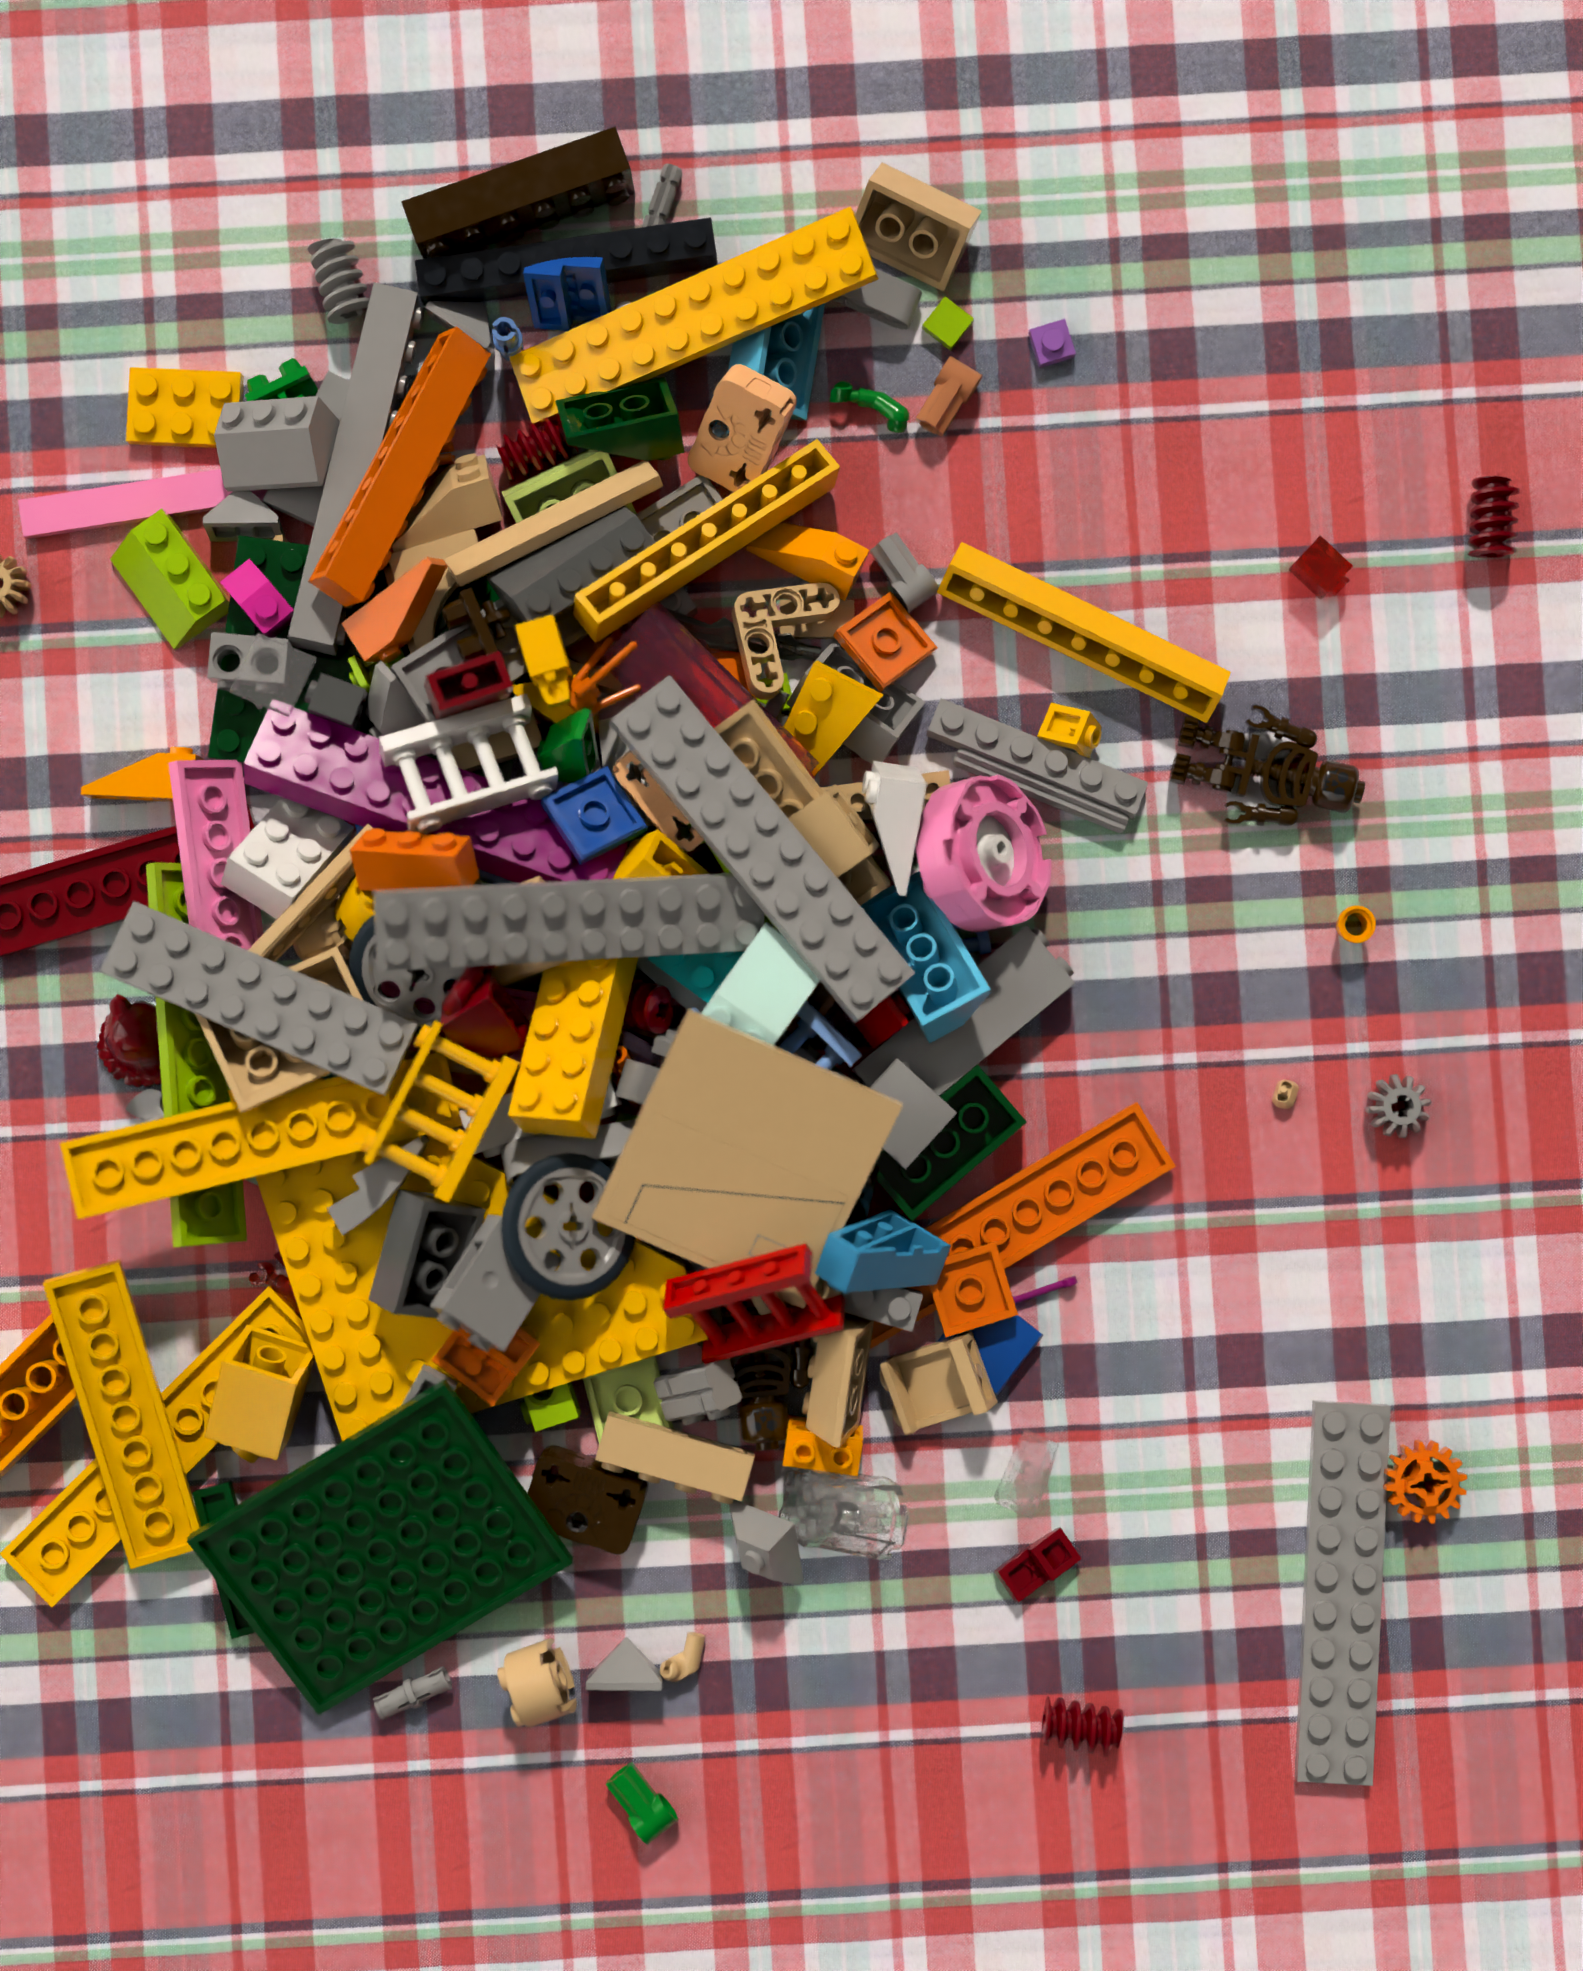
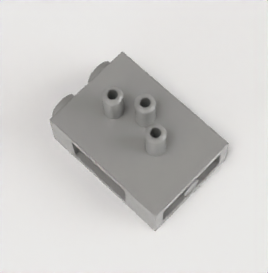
(486, 1292)

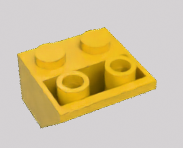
(656, 857)

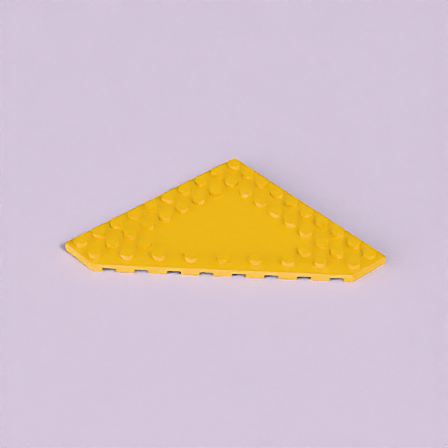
(375, 1355)

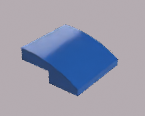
(567, 292)
(1003, 1347)

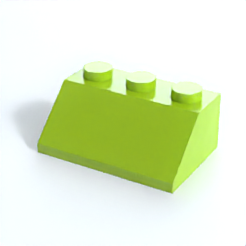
(170, 579)

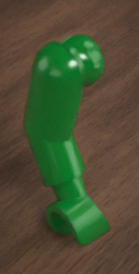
(880, 401)

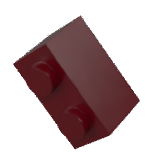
(468, 685)

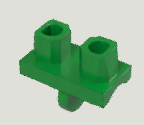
(294, 383)

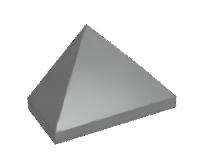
(467, 316)
(241, 515)
(625, 1670)

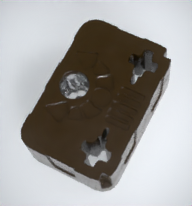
(592, 1491)

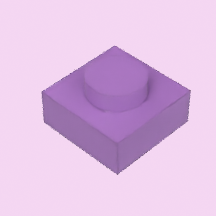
(1052, 343)

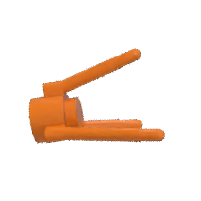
(584, 691)

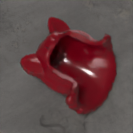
(130, 1042)

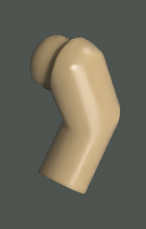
(685, 1662)

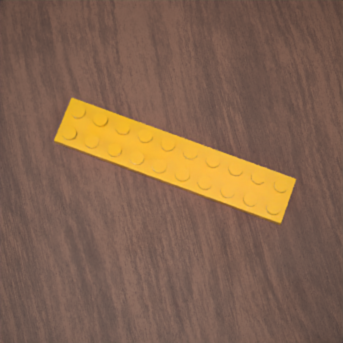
(697, 314)
(228, 1146)
(80, 1522)

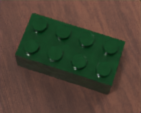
(978, 1128)

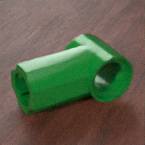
(647, 1811)

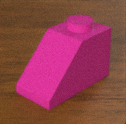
(259, 599)

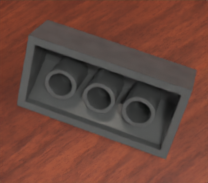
(553, 574)

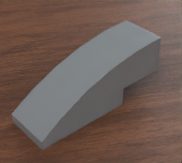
(376, 1187)

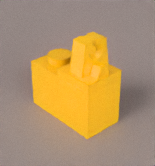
(546, 659)

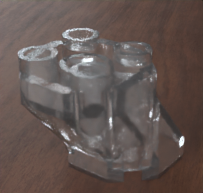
(845, 1512)

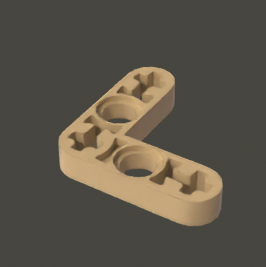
(762, 627)

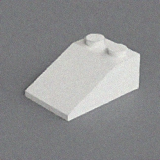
(896, 805)

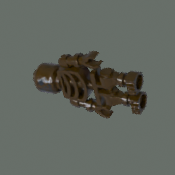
(1331, 785)
(763, 1416)

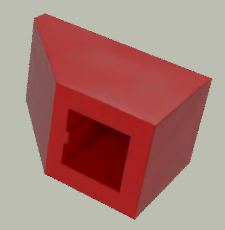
(884, 1020)

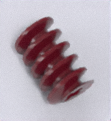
(533, 448)
(1492, 517)
(649, 1007)
(1082, 1726)

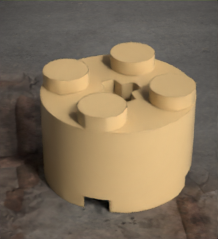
(537, 1683)

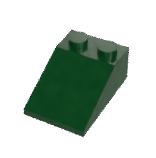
(626, 421)

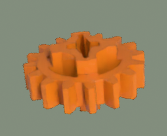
(1428, 1497)

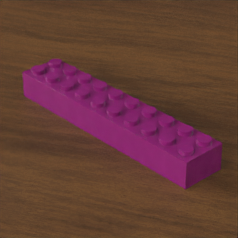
(346, 778)

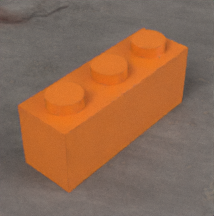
(413, 860)

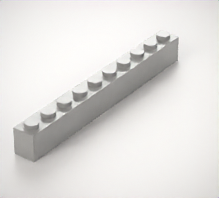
(365, 419)

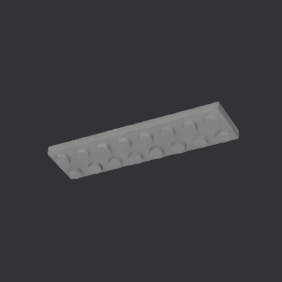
(259, 998)

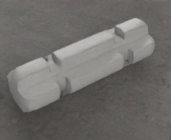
(663, 195)

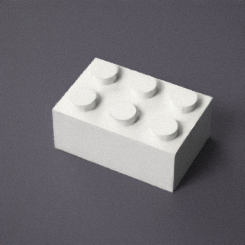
(284, 855)

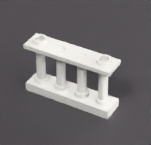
(471, 727)

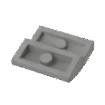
(921, 1116)

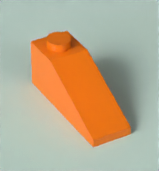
(393, 615)

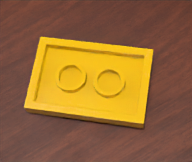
(178, 405)

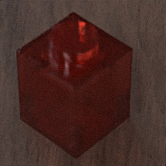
(1322, 568)

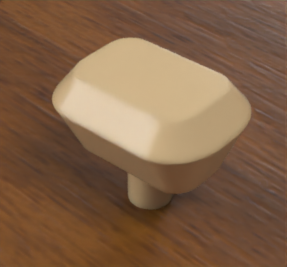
(1285, 1094)

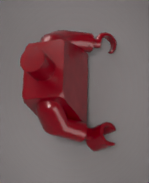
(482, 1016)

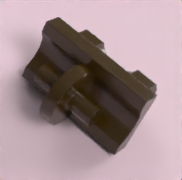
(468, 612)

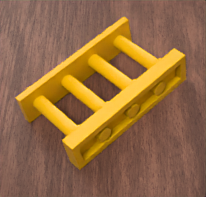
(460, 1142)

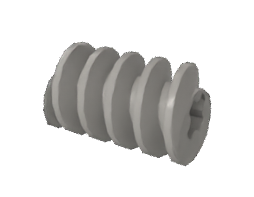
(338, 279)

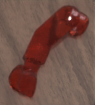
(279, 1283)

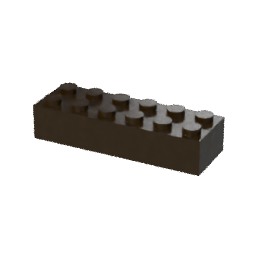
(521, 196)

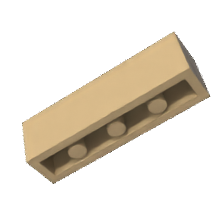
(674, 1456)

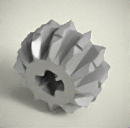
(1407, 1115)

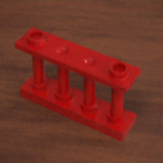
(747, 1279)

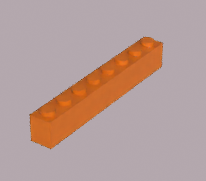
(400, 468)

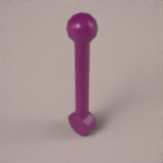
(1046, 1289)

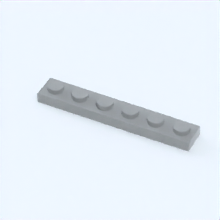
(1036, 757)

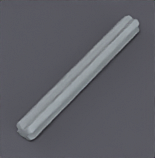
(1044, 791)

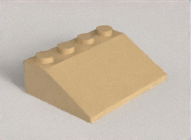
(260, 1071)

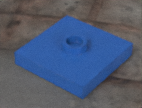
(593, 815)

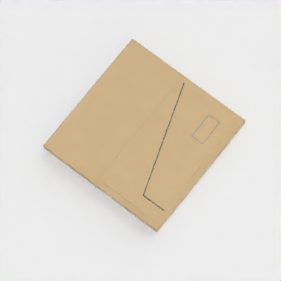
(744, 1151)

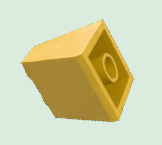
(260, 1392)

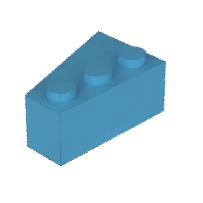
(881, 1254)

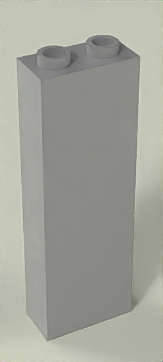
(1022, 984)

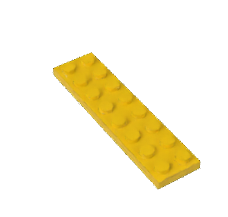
(124, 1411)

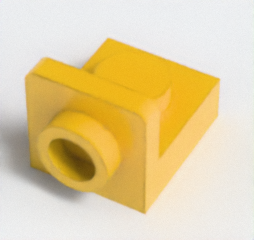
(1071, 729)

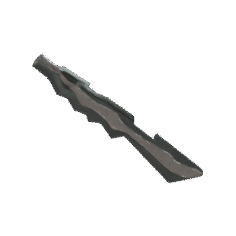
(723, 637)

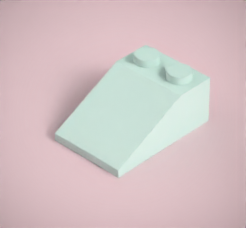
(763, 988)

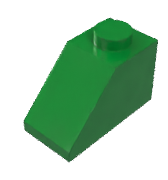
(570, 747)

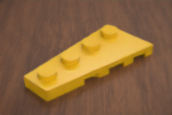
(828, 711)

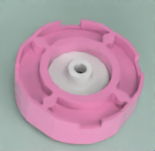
(983, 853)

